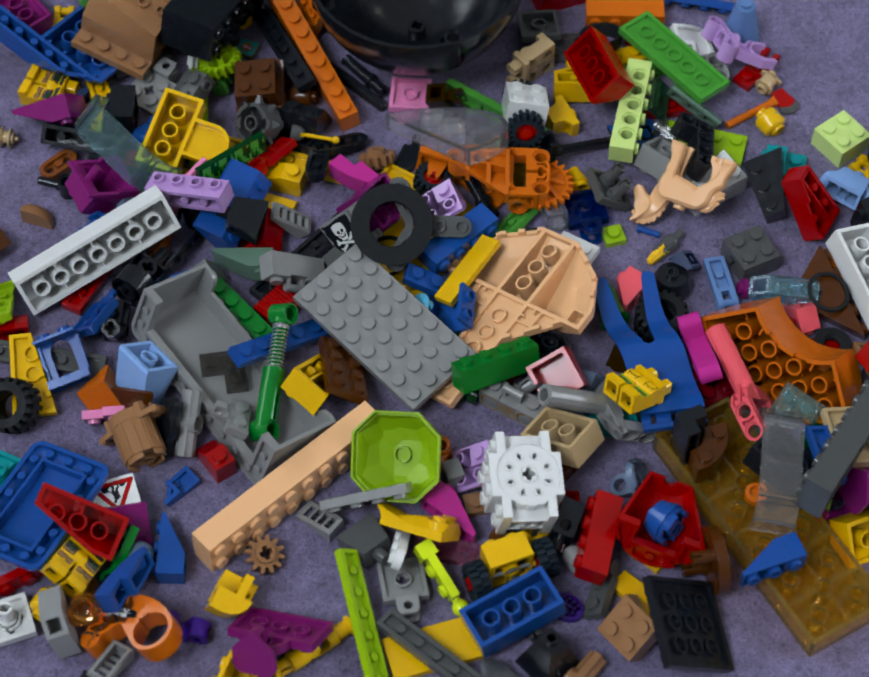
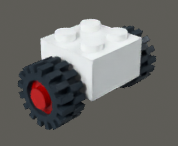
(526, 111)

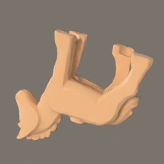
(680, 191)

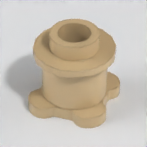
(767, 82)

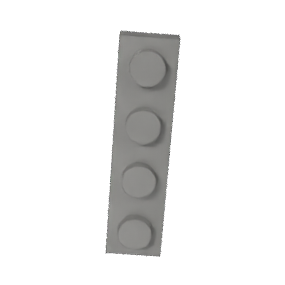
(375, 495)

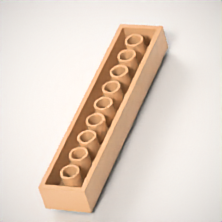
(278, 493)

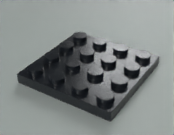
(687, 624)

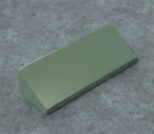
(698, 110)

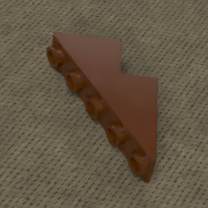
(833, 295)

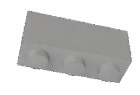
(655, 157)

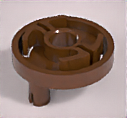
(712, 561)

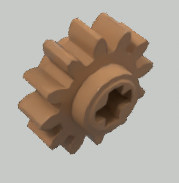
(377, 157)
(260, 562)

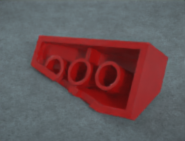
(88, 523)

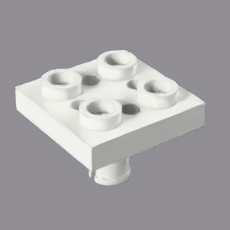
(10, 619)

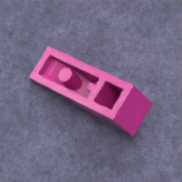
(444, 500)

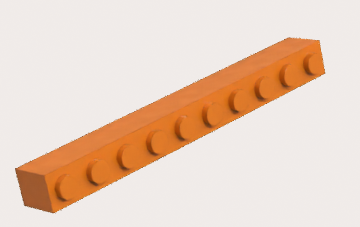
(317, 62)

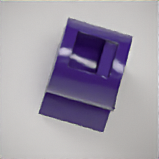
(194, 629)

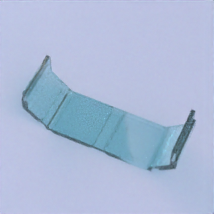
(118, 146)

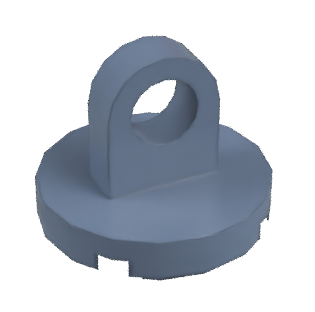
(633, 477)

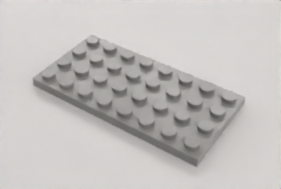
(383, 327)

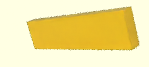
(467, 269)

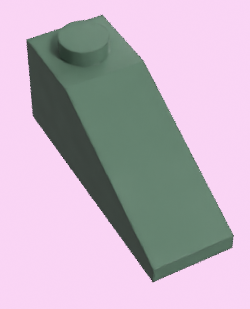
(241, 260)

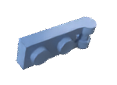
(720, 282)

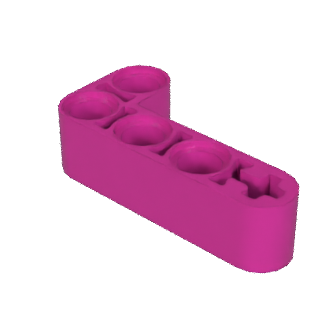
(698, 348)

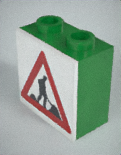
(118, 492)

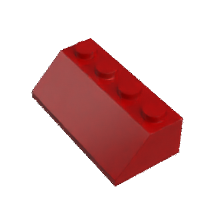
(598, 67)

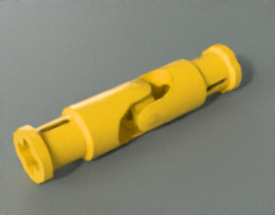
(295, 659)

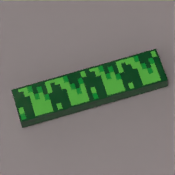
(242, 152)

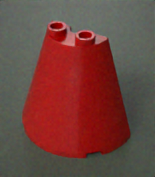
(636, 539)

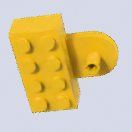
(181, 133)

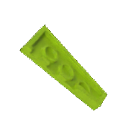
(732, 143)

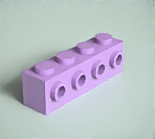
(193, 191)

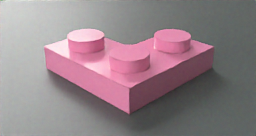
(95, 416)

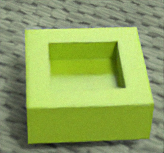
(613, 236)

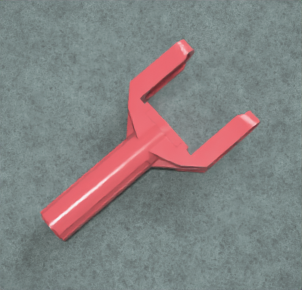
(746, 392)

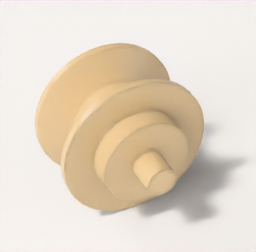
(7, 137)

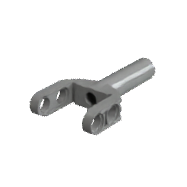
(596, 403)

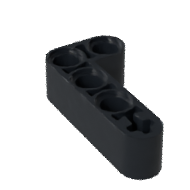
(701, 138)

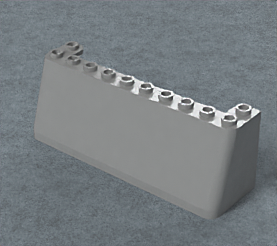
(190, 320)

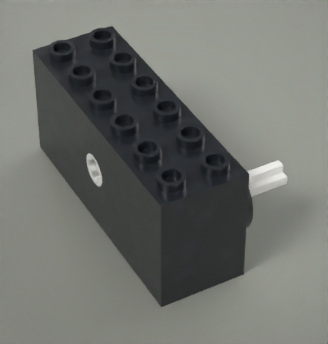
(203, 26)

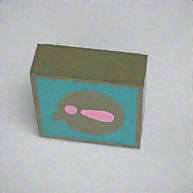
(248, 48)

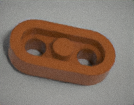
(57, 165)

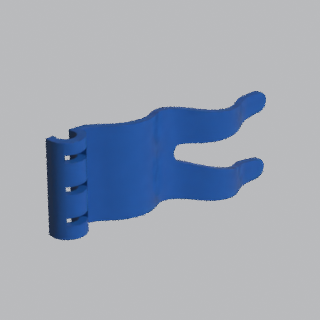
(664, 354)

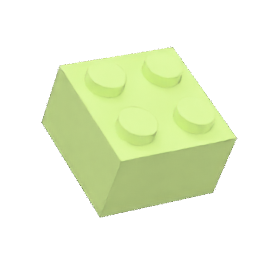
(840, 139)

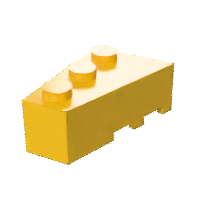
(567, 84)
(307, 384)

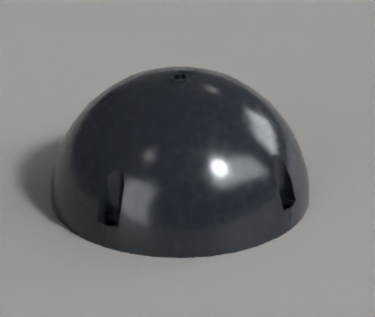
(416, 34)

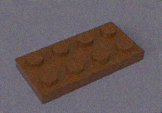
(342, 372)

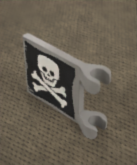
(339, 230)

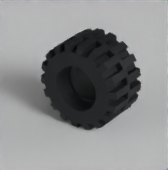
(672, 308)
(27, 407)

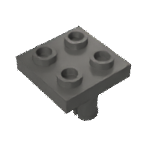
(608, 188)

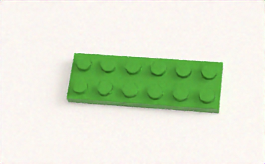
(674, 57)

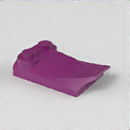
(31, 13)

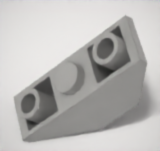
(55, 623)

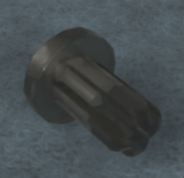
(662, 128)

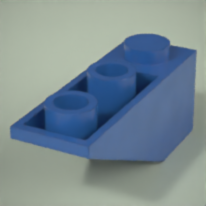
(779, 556)
(171, 558)

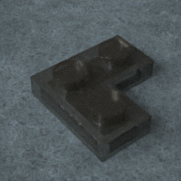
(221, 364)

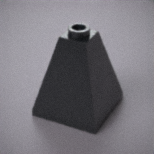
(548, 657)

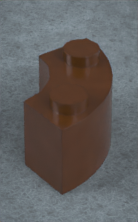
(709, 455)

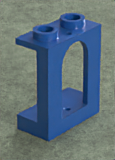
(44, 344)

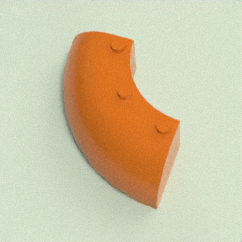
(782, 354)

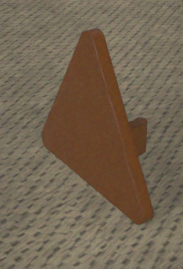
(129, 396)

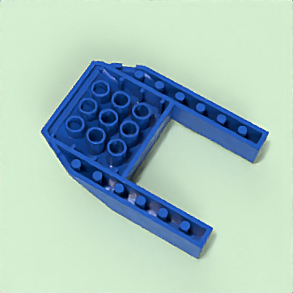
(53, 47)

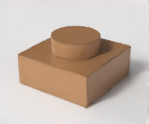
(472, 504)

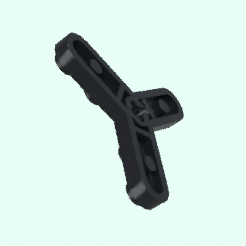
(321, 150)

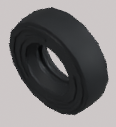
(833, 334)

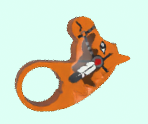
(135, 621)

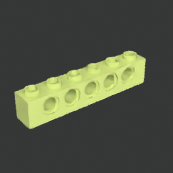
(630, 112)

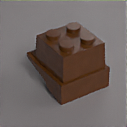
(261, 78)

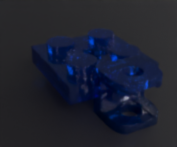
(589, 221)

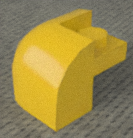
(231, 595)

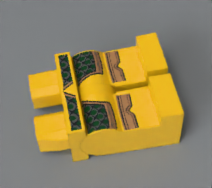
(45, 84)
(82, 565)

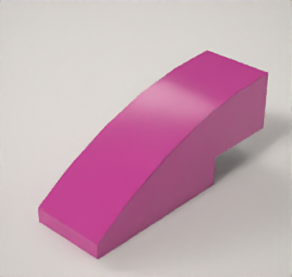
(349, 174)

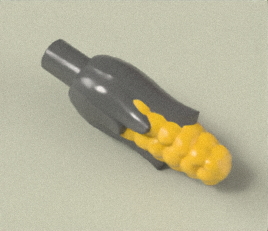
(664, 247)

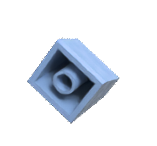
(144, 368)

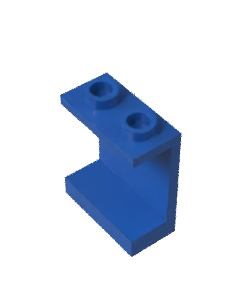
(461, 315)

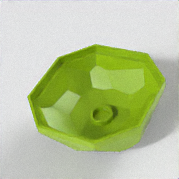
(396, 450)

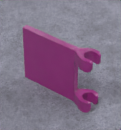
(138, 517)

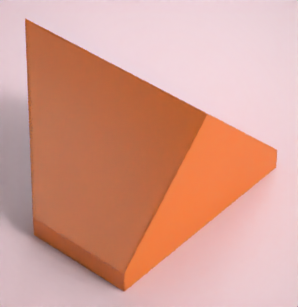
(98, 391)

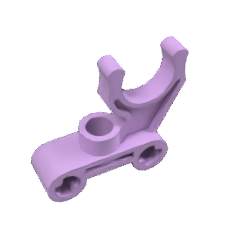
(731, 48)

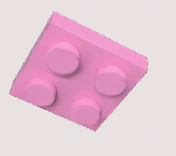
(408, 93)

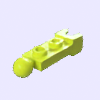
(426, 553)

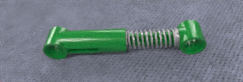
(281, 318)

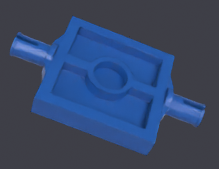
(97, 314)

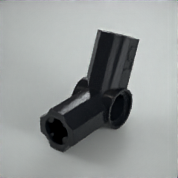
(117, 327)

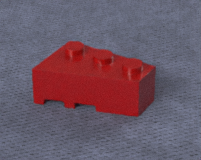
(809, 202)

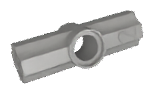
(189, 422)

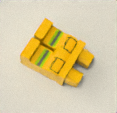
(636, 386)

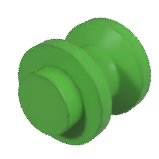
(222, 85)

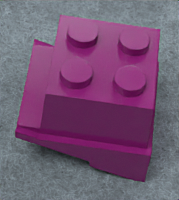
(97, 186)

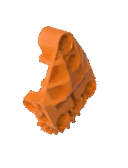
(544, 180)

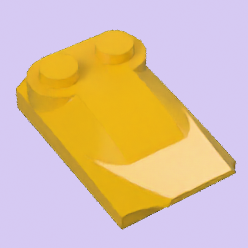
(433, 527)

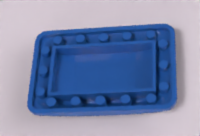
(26, 532)

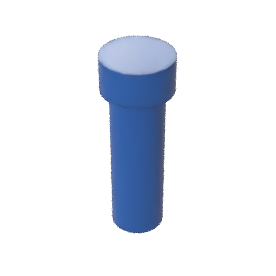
(641, 229)

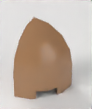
(37, 216)

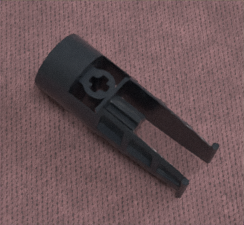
(133, 278)

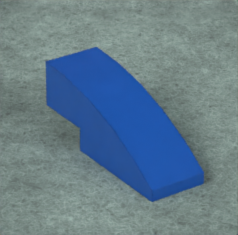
(125, 581)

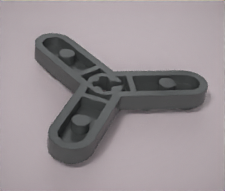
(442, 225)

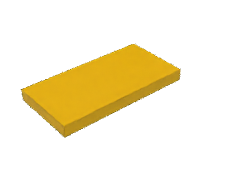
(450, 634)

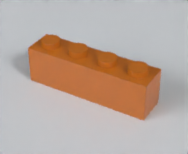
(621, 11)

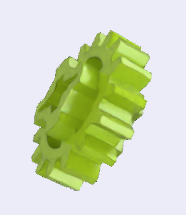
(221, 64)

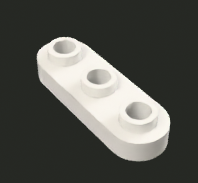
(398, 549)

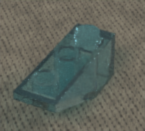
(789, 289)

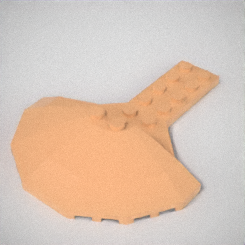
(527, 288)

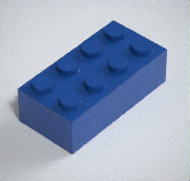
(512, 611)

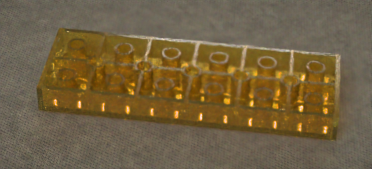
(816, 602)

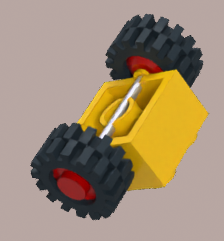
(508, 558)

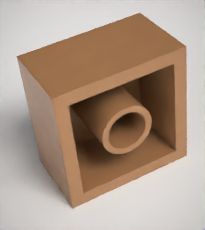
(629, 628)

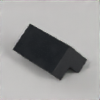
(688, 431)

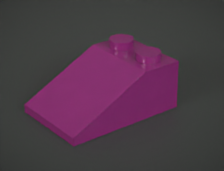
(58, 109)

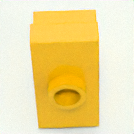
(562, 117)

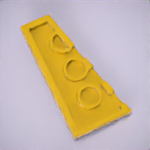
(27, 366)

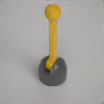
(298, 133)

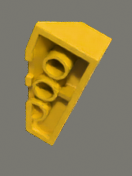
(854, 533)

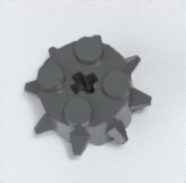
(258, 117)

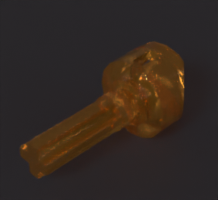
(84, 608)

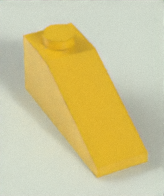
(287, 178)

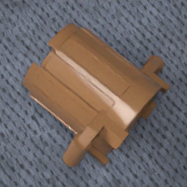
(136, 435)

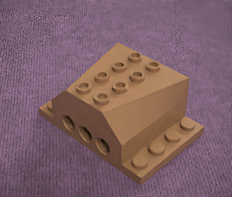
(122, 33)

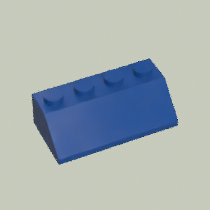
(245, 183)

